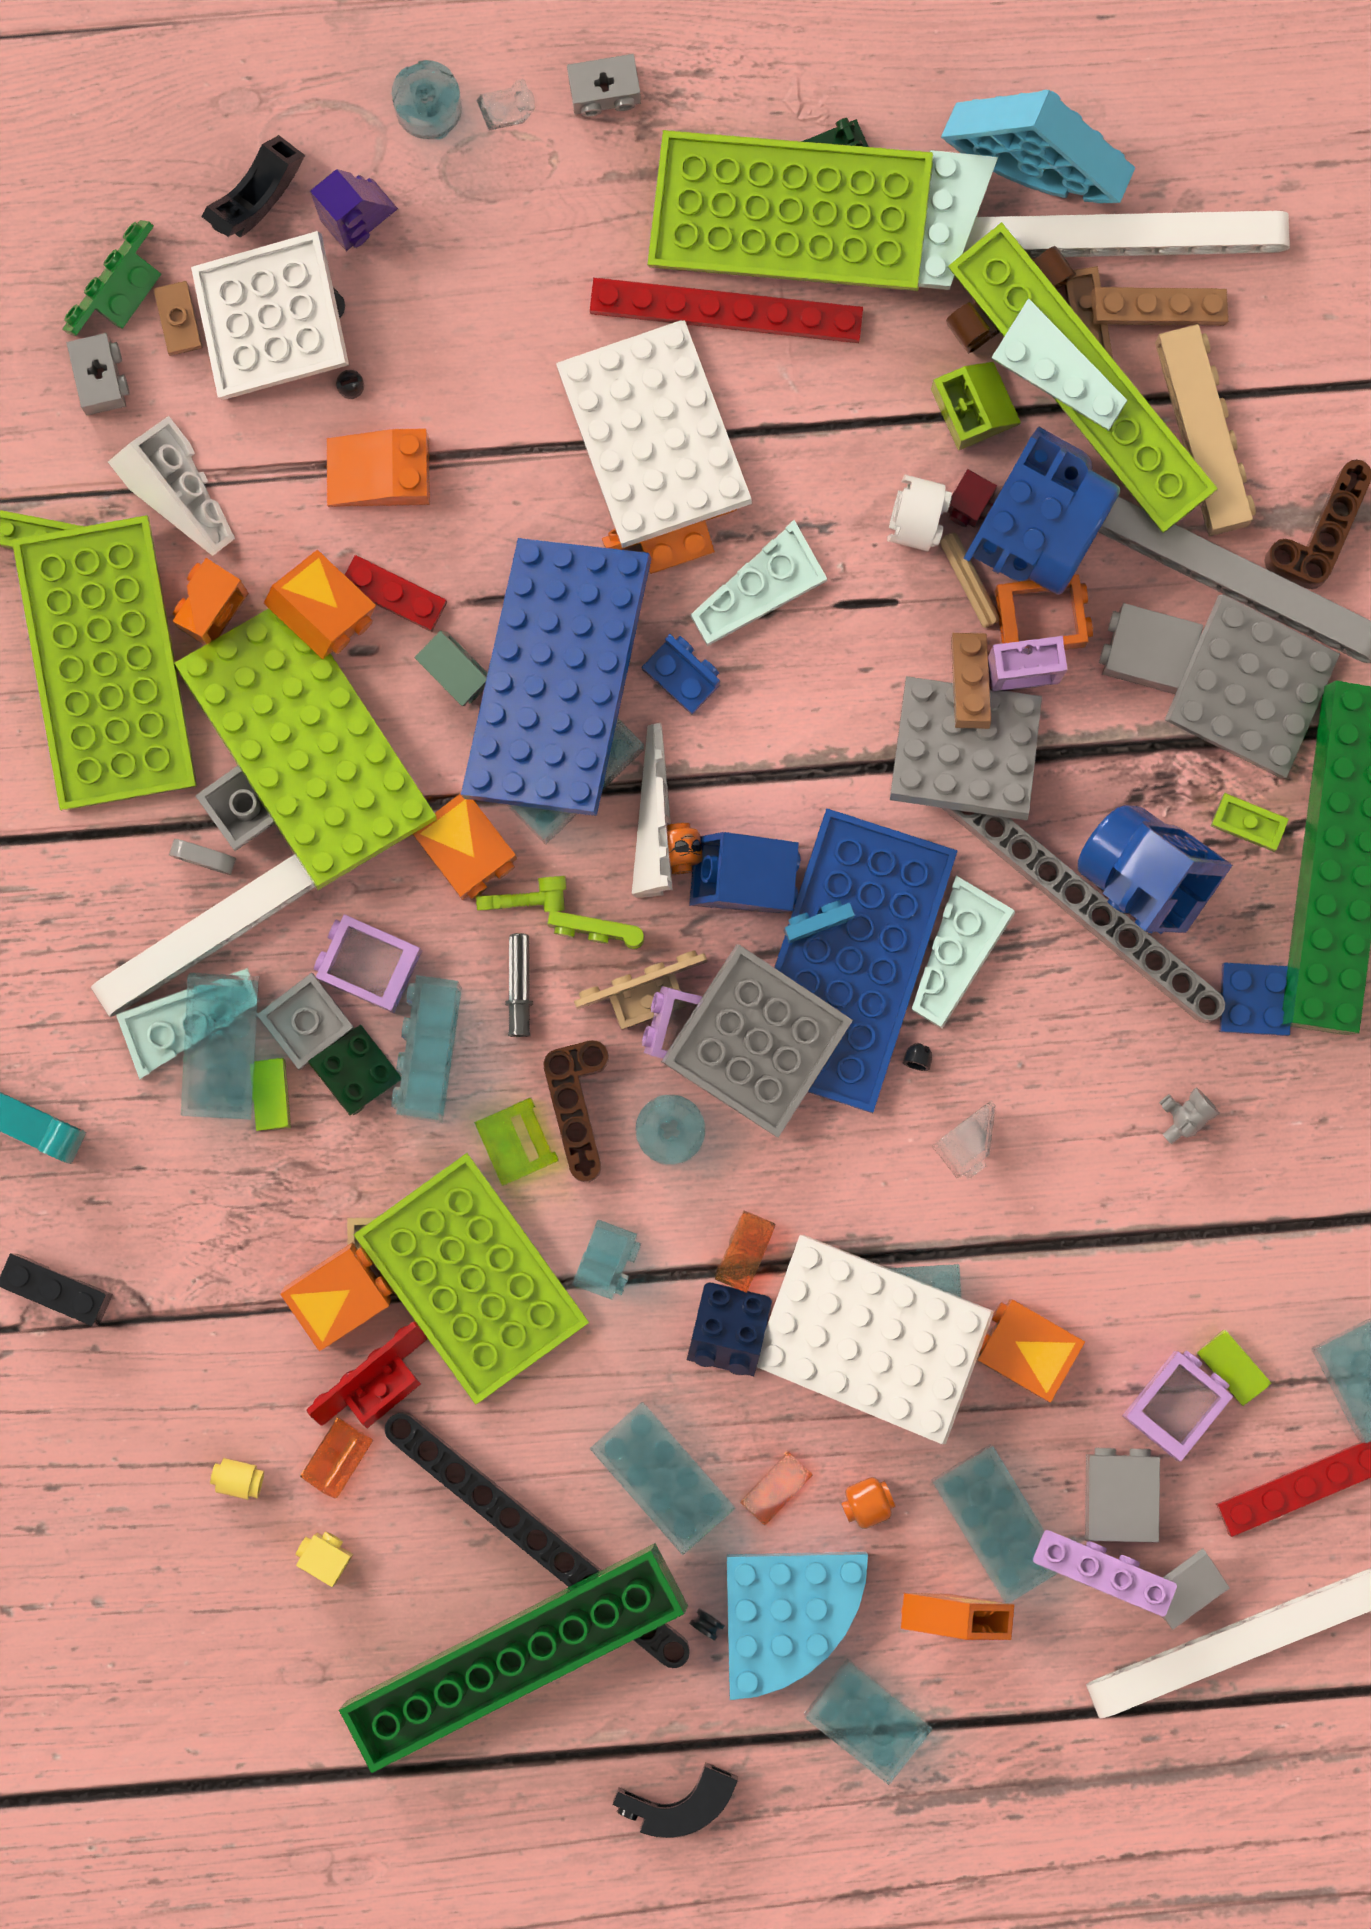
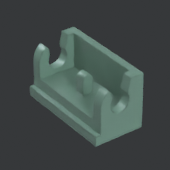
(453, 668)

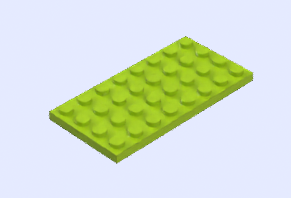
(790, 210)
(104, 663)
(305, 746)

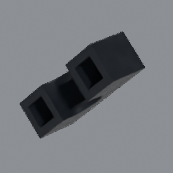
(54, 1290)

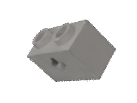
(621, 80)
(88, 356)

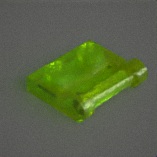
(505, 1145)

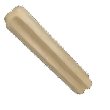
(969, 580)

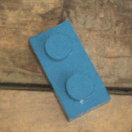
(804, 926)

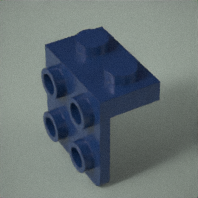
(729, 1329)

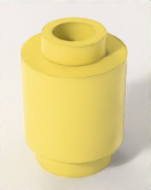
(237, 1479)

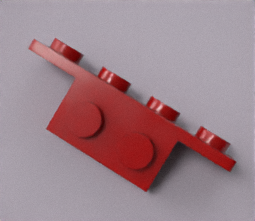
(375, 1383)

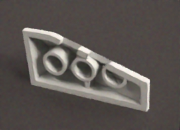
(165, 477)

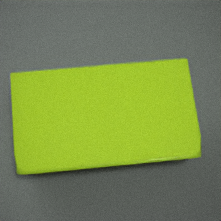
(271, 1095)
(1234, 1366)

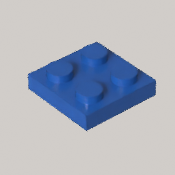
(1253, 999)

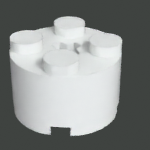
(918, 513)

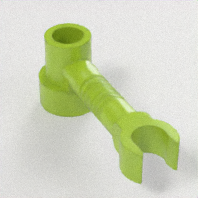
(549, 895)

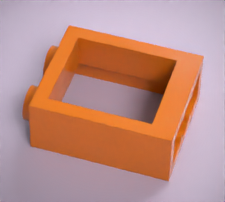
(1007, 618)

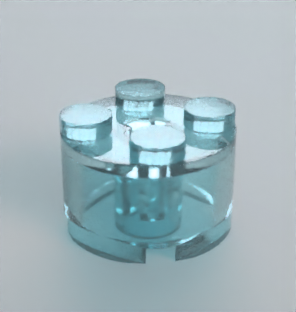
(419, 83)
(689, 1124)

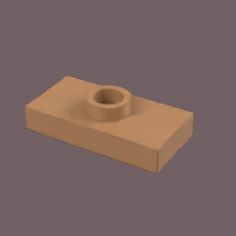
(177, 318)

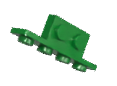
(120, 285)

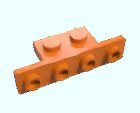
(672, 547)

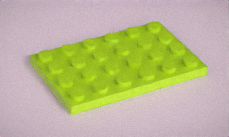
(471, 1278)

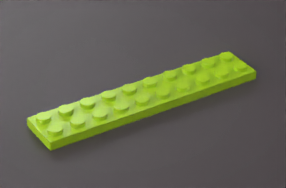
(1139, 443)

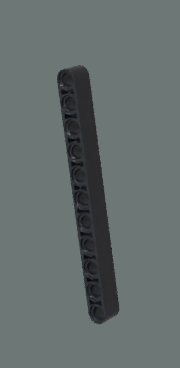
(527, 1523)

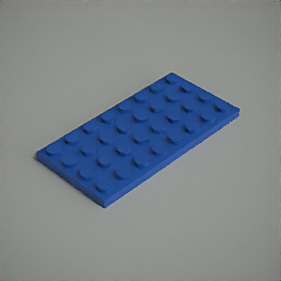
(556, 676)
(874, 959)

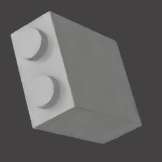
(1149, 648)
(1122, 1496)

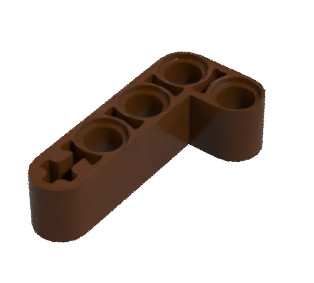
(974, 327)
(1327, 522)
(579, 1112)

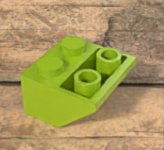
(974, 403)

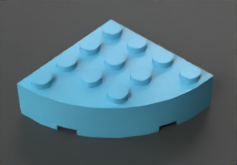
(1040, 145)
(787, 1615)

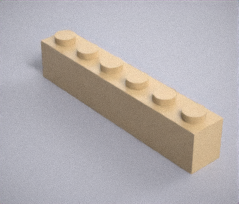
(1204, 427)

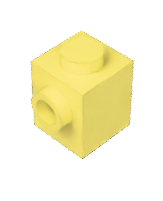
(323, 1557)

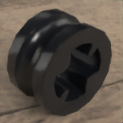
(707, 1624)

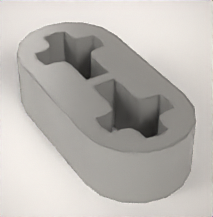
(202, 856)

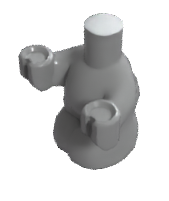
(1189, 1117)

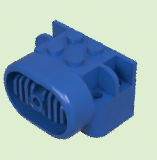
(1045, 514)
(1151, 869)

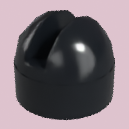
(352, 389)
(918, 1057)

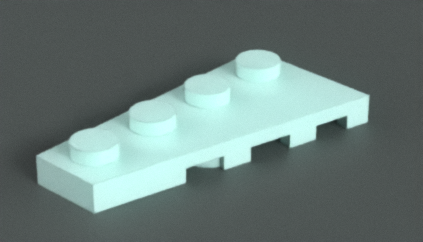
(953, 204)
(1053, 364)
(771, 579)
(963, 943)
(156, 1030)

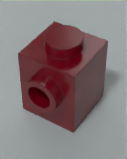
(971, 500)

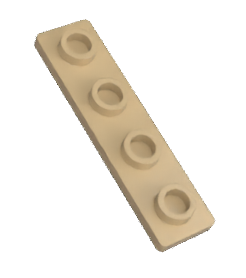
(634, 997)

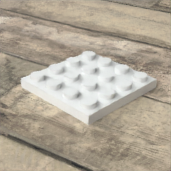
(270, 315)

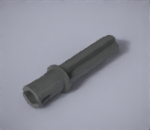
(519, 1000)

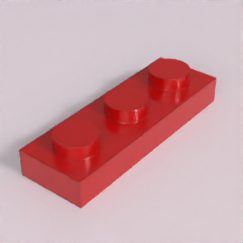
(396, 593)

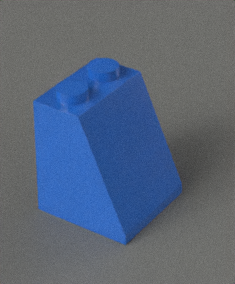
(745, 873)

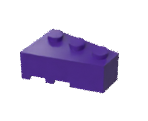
(351, 207)

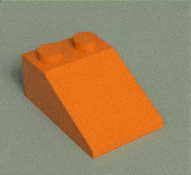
(379, 468)

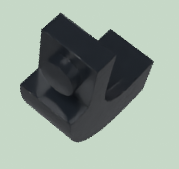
(257, 191)
(686, 1815)

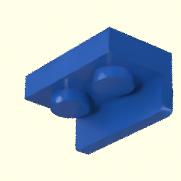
(682, 673)

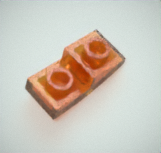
(745, 1251)

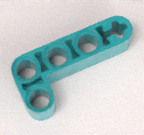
(39, 1129)

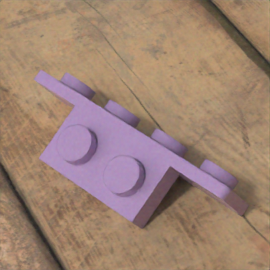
(1105, 1573)

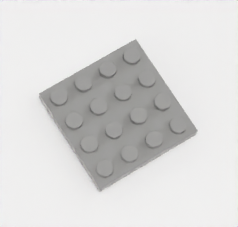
(1252, 686)
(965, 767)
(757, 1040)

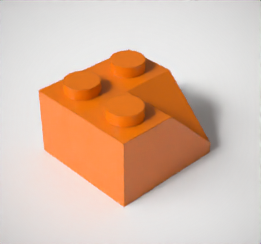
(211, 602)

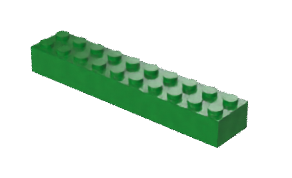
(1334, 882)
(513, 1658)

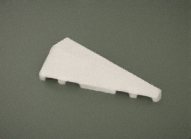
(652, 858)

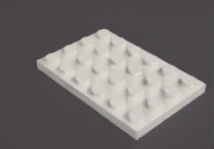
(653, 433)
(873, 1339)

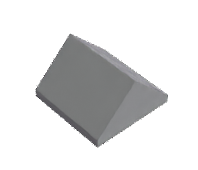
(235, 808)
(1197, 1586)

